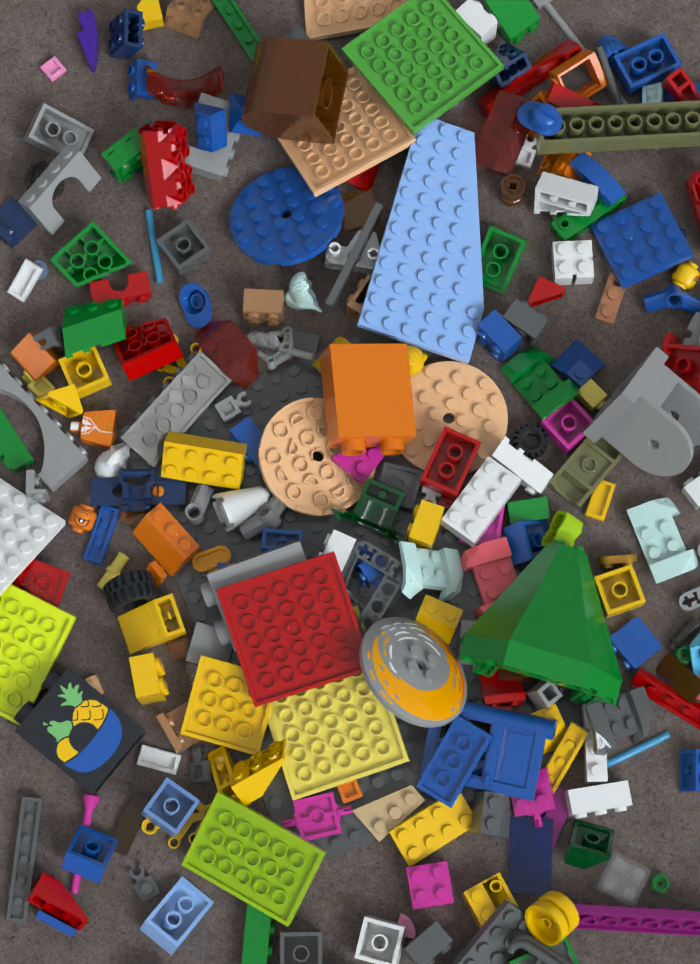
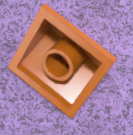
(33, 359)

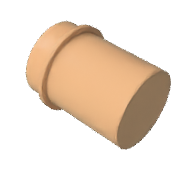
(94, 682)

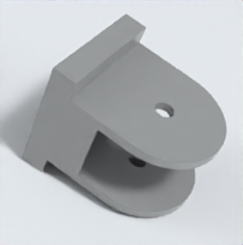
(642, 412)

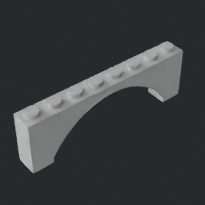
(61, 455)

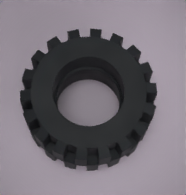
(130, 591)

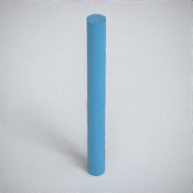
(154, 247)
(638, 749)

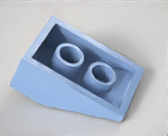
(176, 915)

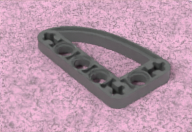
(378, 594)

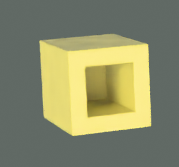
(592, 396)

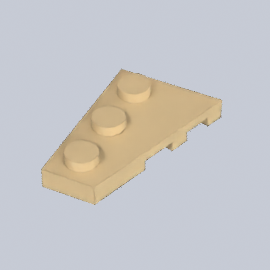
(388, 811)

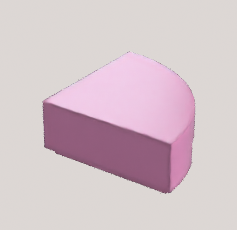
(410, 933)

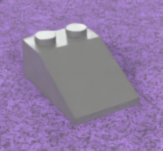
(54, 130)

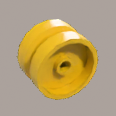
(551, 918)

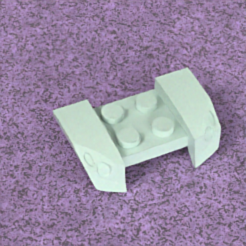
(661, 539)
(430, 570)

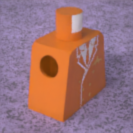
(97, 428)

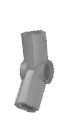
(266, 517)

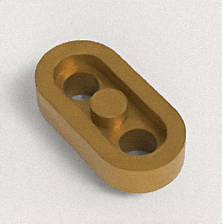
(609, 561)

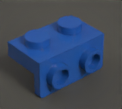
(137, 79)

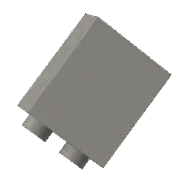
(244, 569)

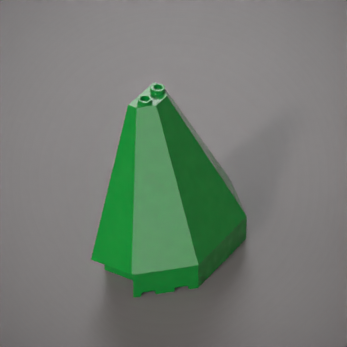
(549, 628)

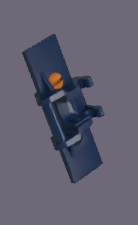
(137, 497)

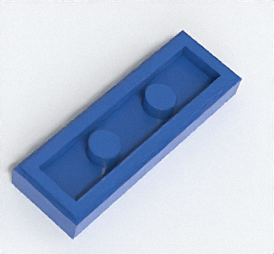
(101, 535)

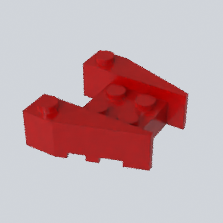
(682, 360)

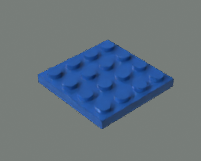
(641, 240)

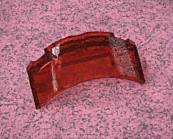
(183, 93)

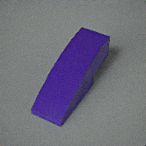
(89, 38)

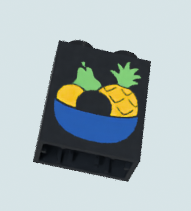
(78, 729)

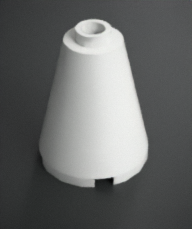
(239, 505)

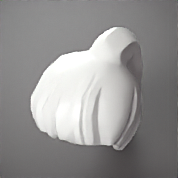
(110, 461)

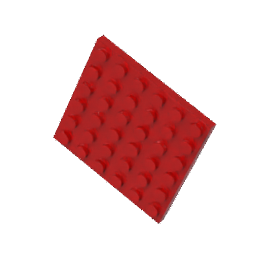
(293, 628)

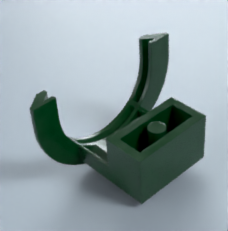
(376, 508)

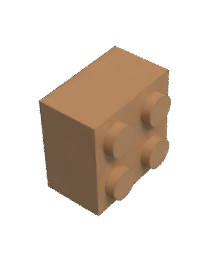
(263, 307)

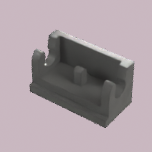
(53, 338)

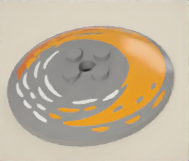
(390, 667)

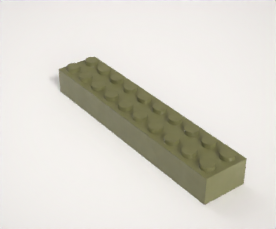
(624, 128)

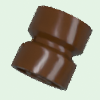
(511, 190)

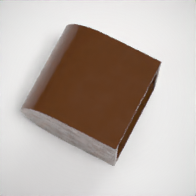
(295, 90)

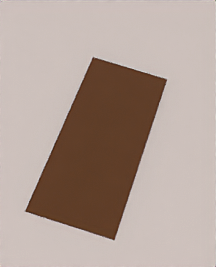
(679, 677)

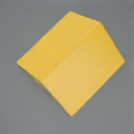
(63, 401)

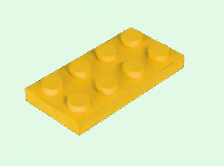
(431, 829)

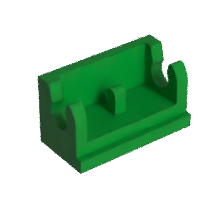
(527, 509)

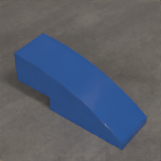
(593, 173)

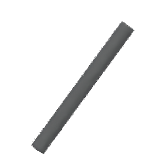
(609, 76)

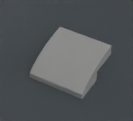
(207, 643)

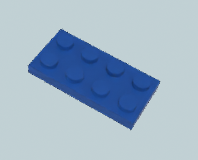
(454, 761)

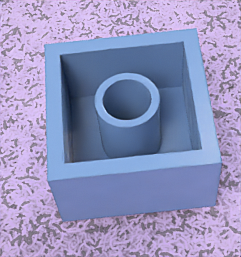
(170, 807)

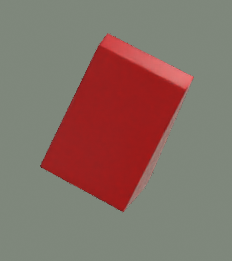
(545, 291)

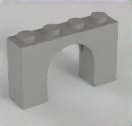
(213, 164)
(38, 198)

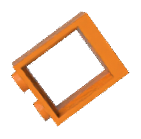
(593, 67)

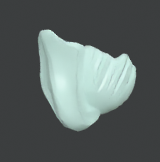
(300, 293)

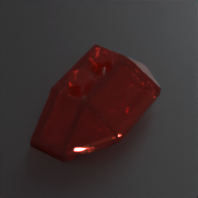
(230, 351)

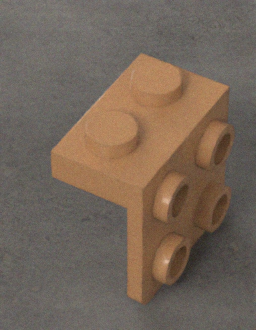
(188, 16)

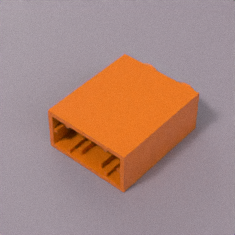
(367, 397)

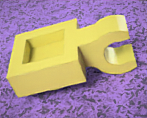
(39, 387)

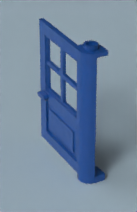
(513, 753)

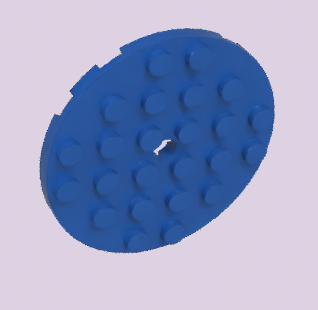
(268, 237)

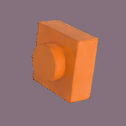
(158, 573)
(349, 791)

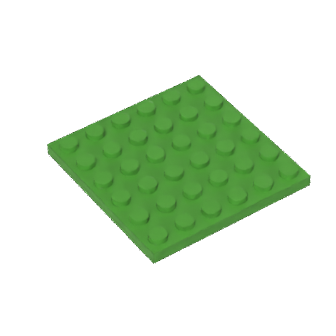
(422, 60)

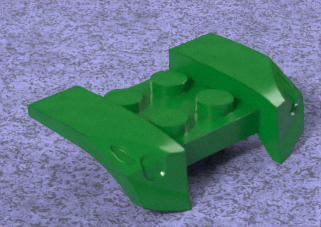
(538, 382)

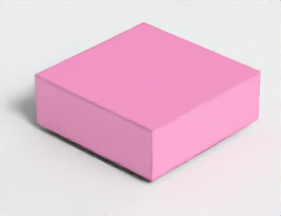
(53, 69)

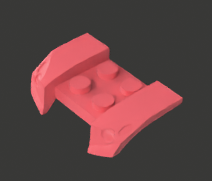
(491, 569)

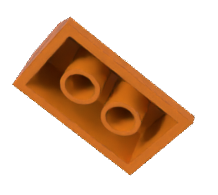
(166, 539)

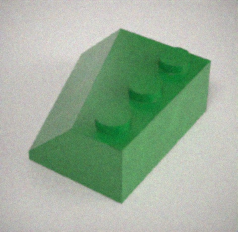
(88, 257)
(93, 325)

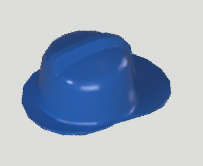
(540, 117)
(195, 304)

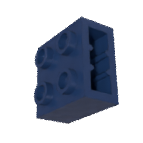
(126, 34)
(515, 64)

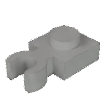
(230, 408)

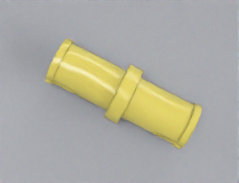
(114, 569)

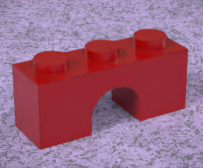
(137, 290)

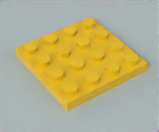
(223, 709)

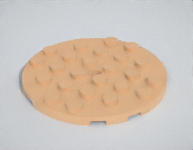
(466, 395)
(289, 466)

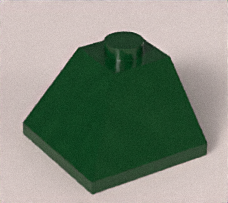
(588, 845)

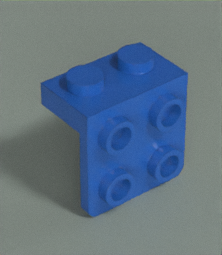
(634, 644)

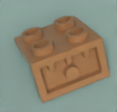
(354, 301)
(172, 726)

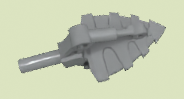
(272, 351)

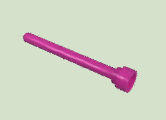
(89, 803)

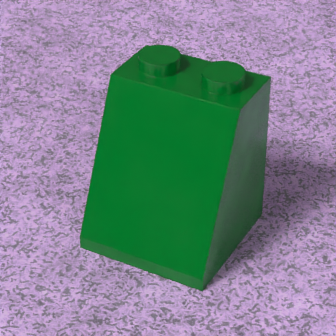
(513, 17)

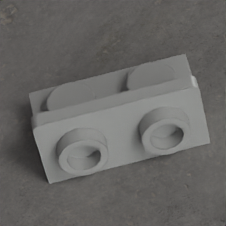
(35, 489)

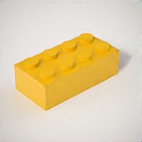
(203, 460)

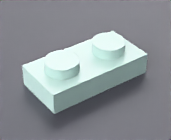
(652, 93)

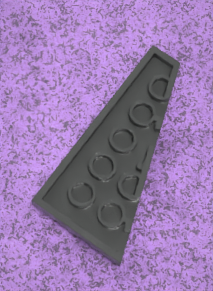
(494, 937)

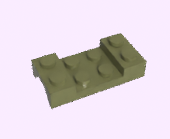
(585, 471)

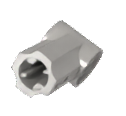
(199, 502)

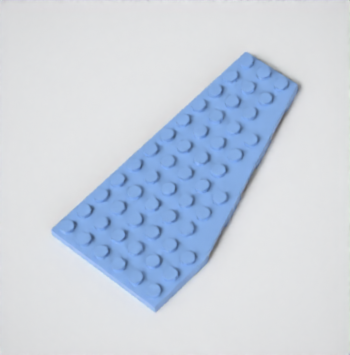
(429, 259)

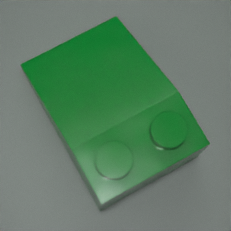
(501, 257)

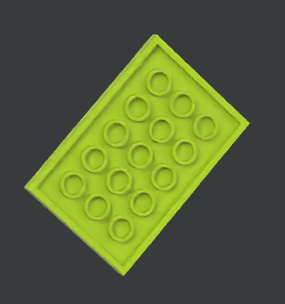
(253, 858)

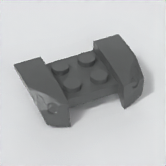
(629, 717)

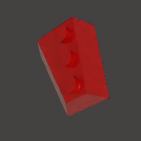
(147, 348)

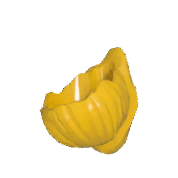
(416, 359)

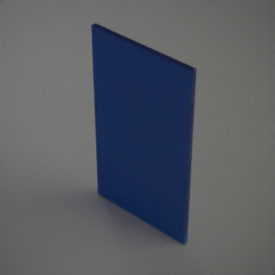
(530, 856)

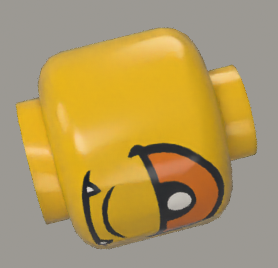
(685, 275)

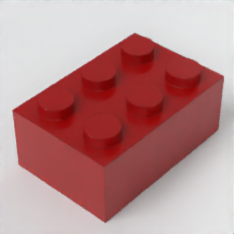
(450, 463)

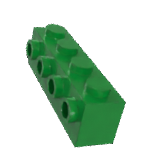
(569, 227)

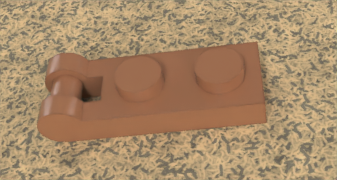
(609, 302)

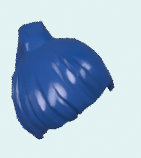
(611, 47)

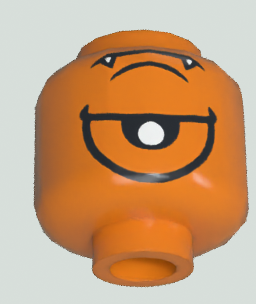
(82, 518)

